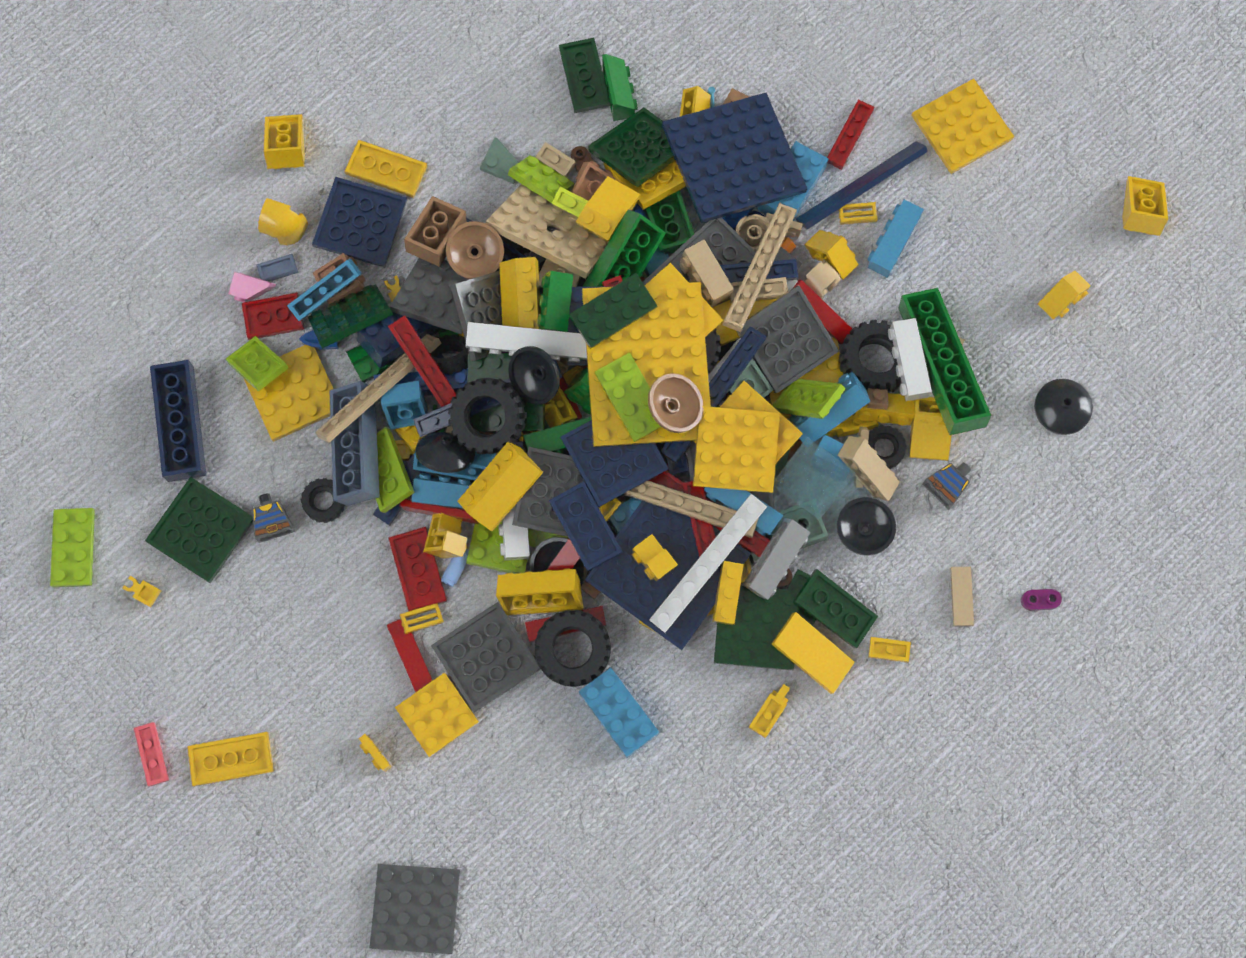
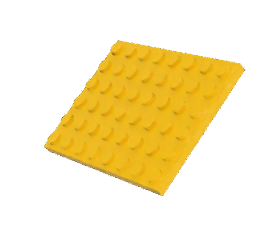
(661, 344)

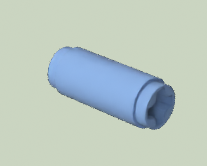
(454, 569)

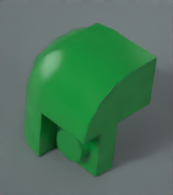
(364, 364)

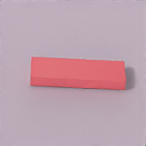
(151, 754)

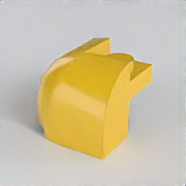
(281, 222)

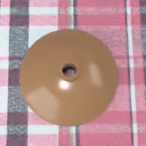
(474, 236)
(683, 399)

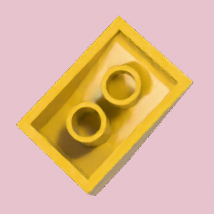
(284, 141)
(1145, 206)
(607, 208)

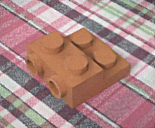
(590, 179)
(354, 287)

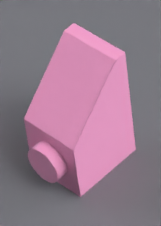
(248, 287)

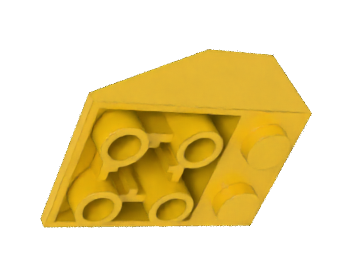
(928, 432)

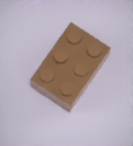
(432, 229)

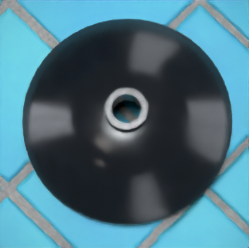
(534, 375)
(1056, 415)
(443, 453)
(874, 516)
(547, 552)

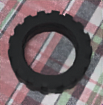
(454, 363)

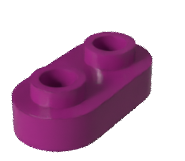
(1041, 599)

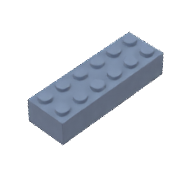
(354, 451)

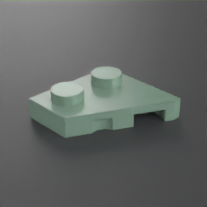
(498, 161)

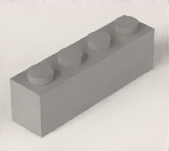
(776, 558)

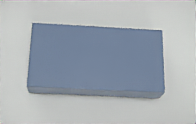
(277, 268)

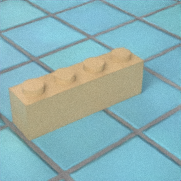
(869, 467)

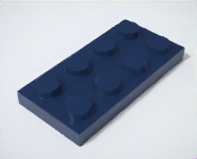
(585, 526)

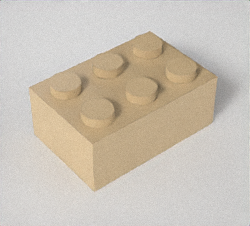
(703, 267)

